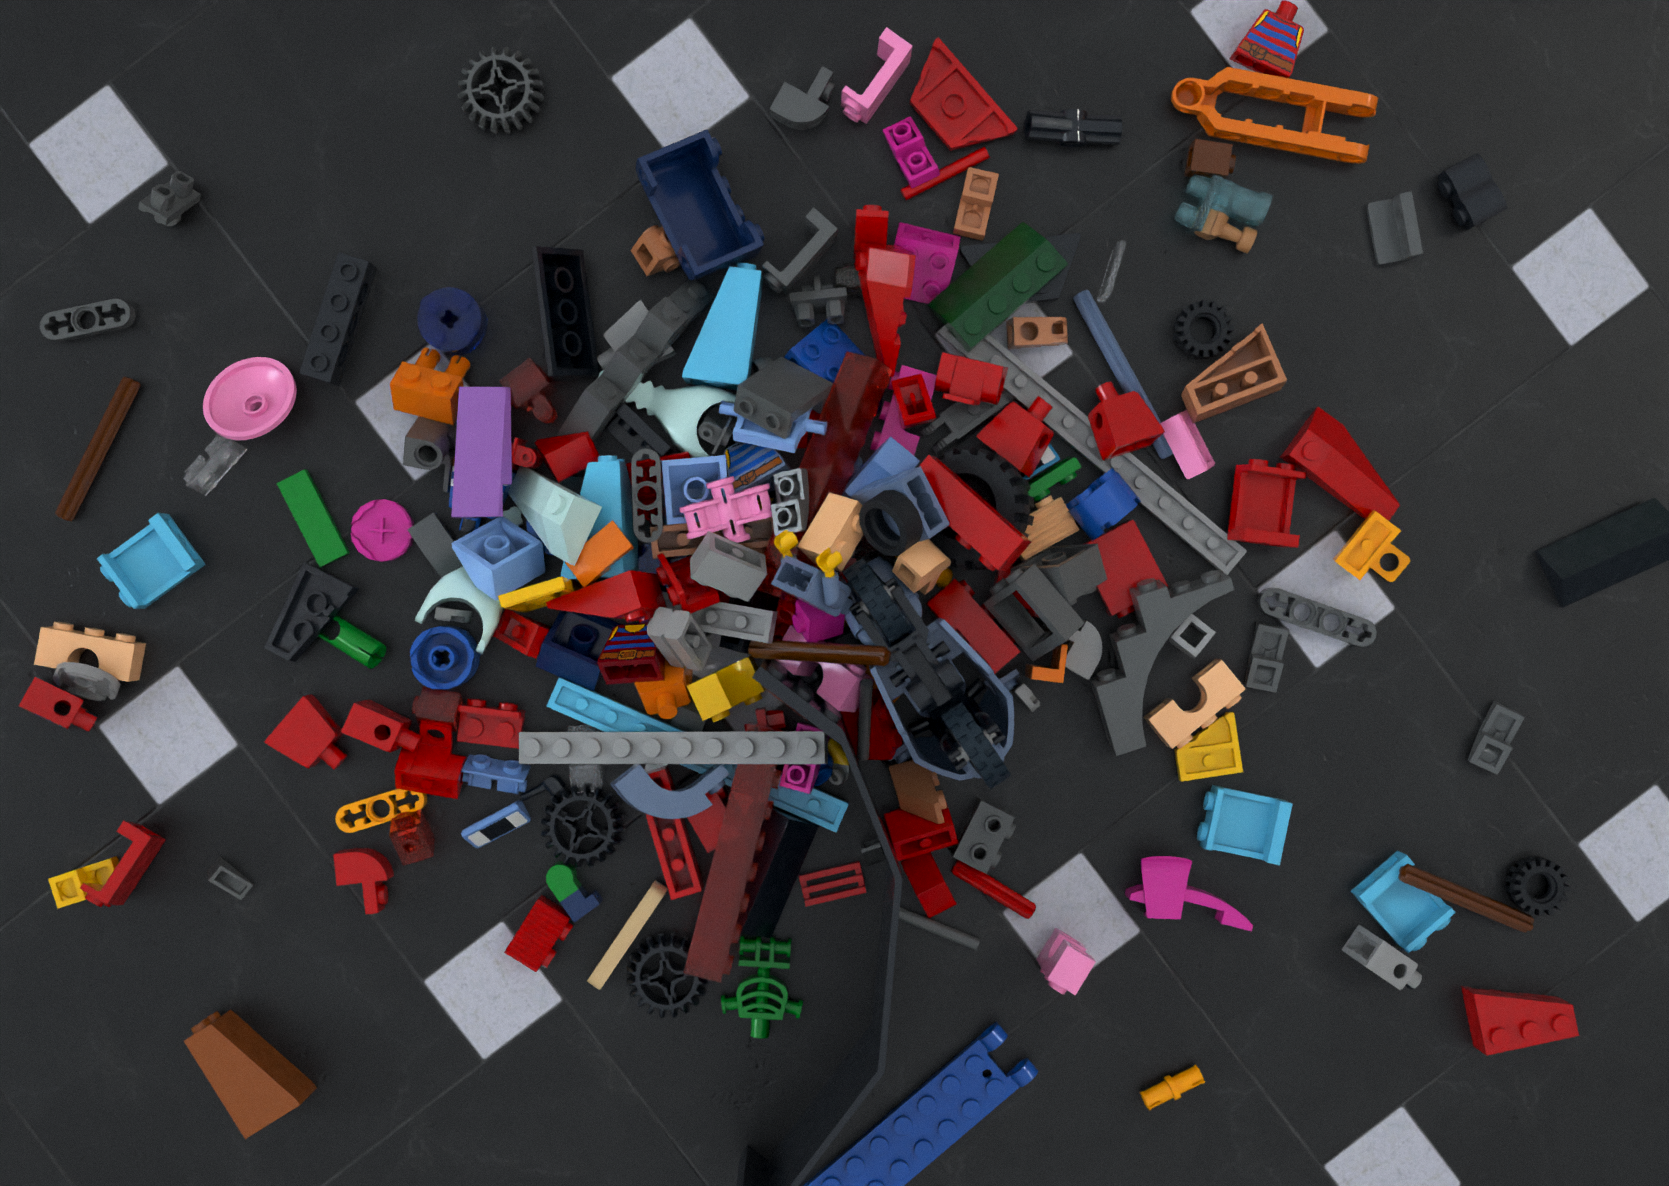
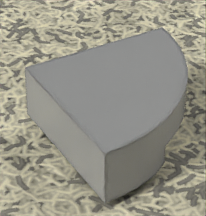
(453, 614)
(1026, 696)

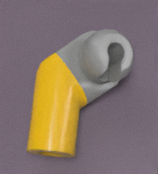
(841, 766)

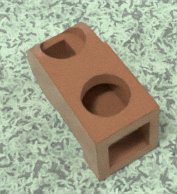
(1036, 332)

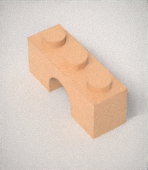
(117, 656)
(1218, 690)

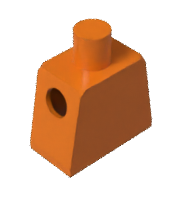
(666, 695)

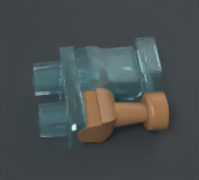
(1216, 204)

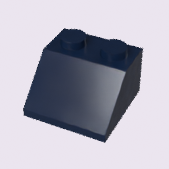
(575, 646)

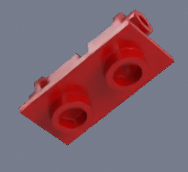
(524, 455)

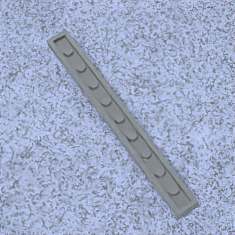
(674, 747)

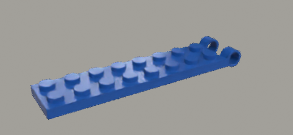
(929, 1118)

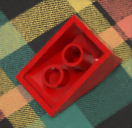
(623, 596)

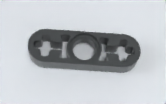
(67, 333)
(640, 519)

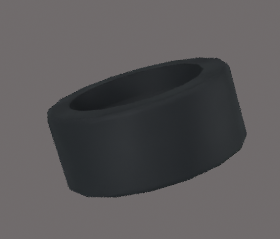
(904, 515)

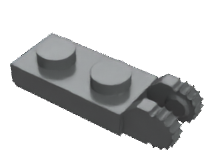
(960, 420)

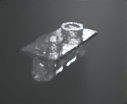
(205, 474)

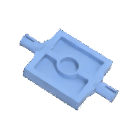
(751, 433)

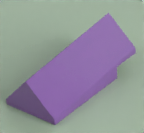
(482, 452)

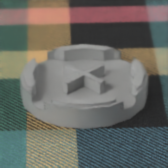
(86, 681)

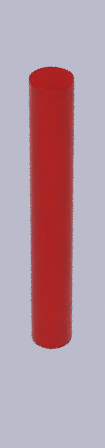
(947, 172)

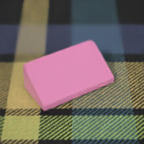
(1187, 445)

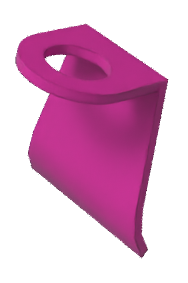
(1164, 885)

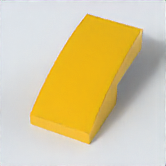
(67, 885)

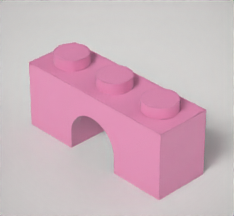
(840, 681)
(1065, 962)

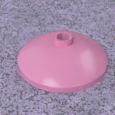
(249, 398)

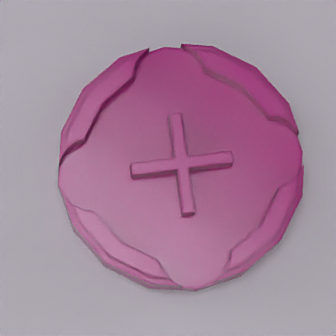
(381, 530)

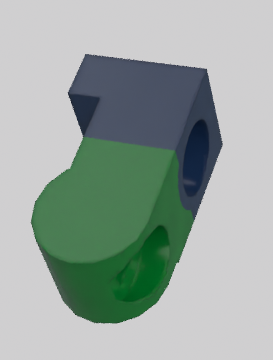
(570, 892)

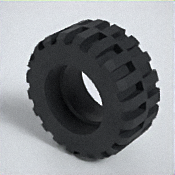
(1009, 492)

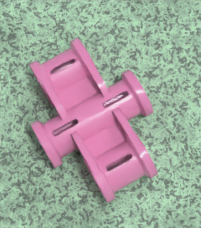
(716, 514)

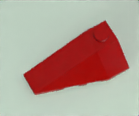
(885, 281)
(1339, 466)

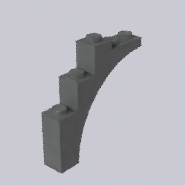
(636, 358)
(1159, 613)

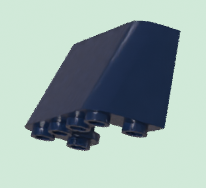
(697, 206)

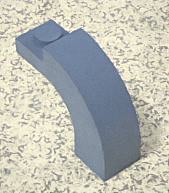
(647, 797)

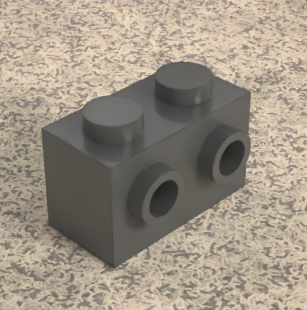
(983, 836)

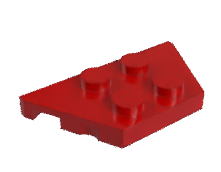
(956, 103)

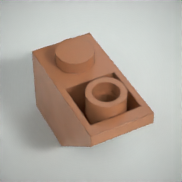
(917, 791)

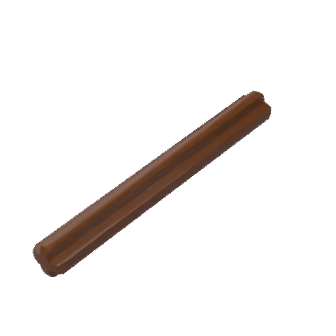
(97, 448)
(821, 652)
(1466, 898)

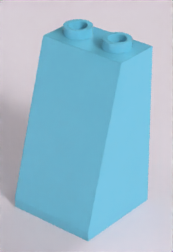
(727, 339)
(610, 487)

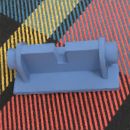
(481, 770)

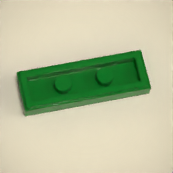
(313, 518)

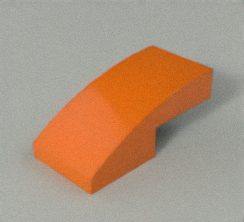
(600, 553)

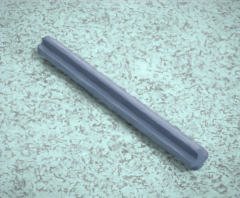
(1116, 358)

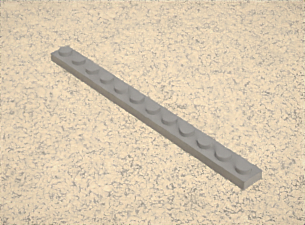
(1076, 430)

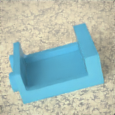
(151, 562)
(1244, 824)
(1399, 908)

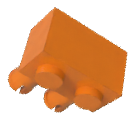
(426, 391)

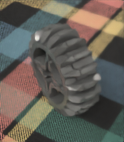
(489, 90)

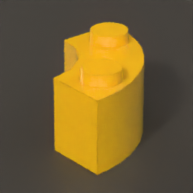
(725, 689)

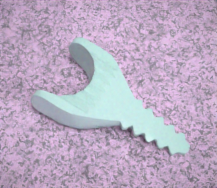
(679, 410)
(459, 587)

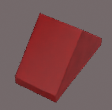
(913, 401)
(567, 454)
(928, 884)

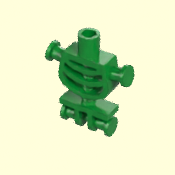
(761, 1009)

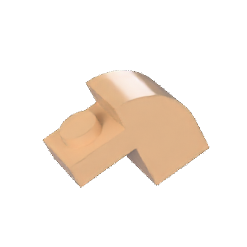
(921, 566)

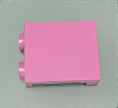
(897, 56)

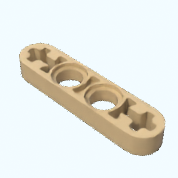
(627, 935)

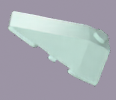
(554, 512)

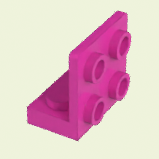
(933, 262)

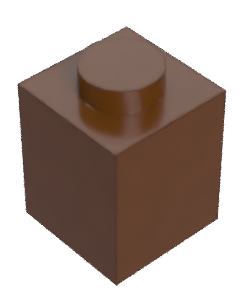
(1210, 158)

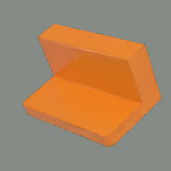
(1055, 672)

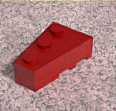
(973, 623)
(1516, 1020)

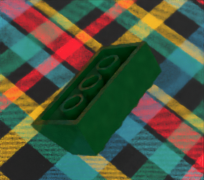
(997, 285)

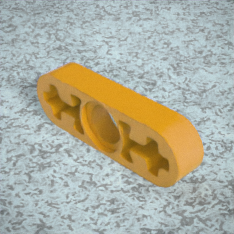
(361, 823)

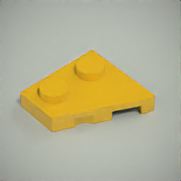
(1211, 751)

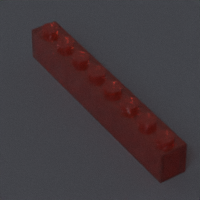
(832, 457)
(732, 868)

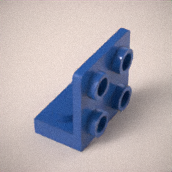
(823, 351)

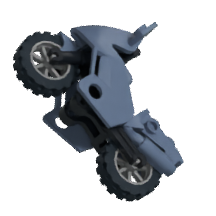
(967, 735)

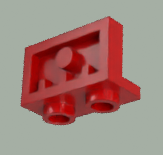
(490, 724)

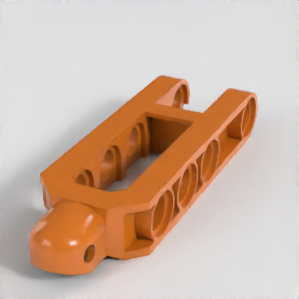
(1200, 96)

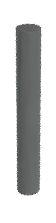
(864, 719)
(938, 929)

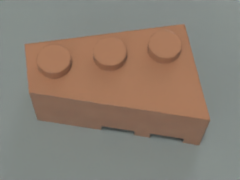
(1236, 378)

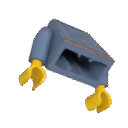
(808, 583)

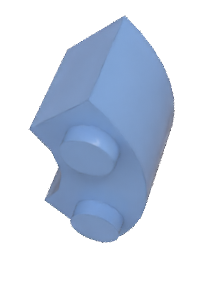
(884, 462)

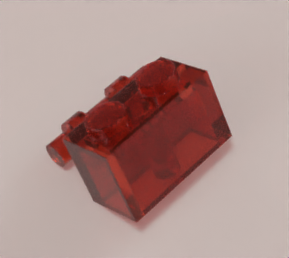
(531, 390)

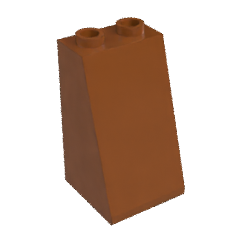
(246, 1072)

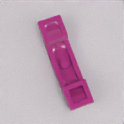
(1224, 914)

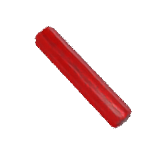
(994, 889)

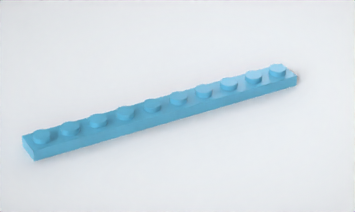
(617, 717)

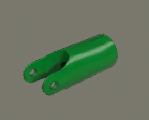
(357, 644)

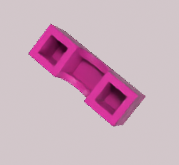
(889, 413)

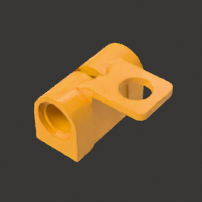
(1369, 545)

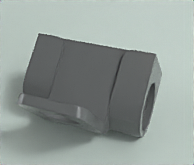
(430, 445)

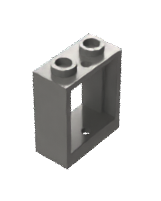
(1045, 602)

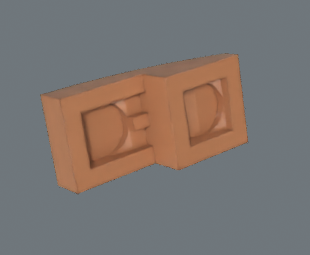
(975, 203)

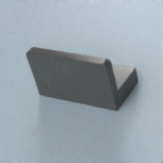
(1394, 229)

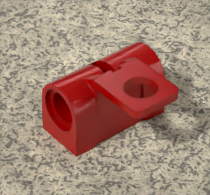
(970, 380)
(432, 766)

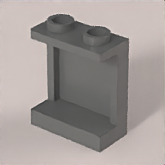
(824, 237)
(781, 395)

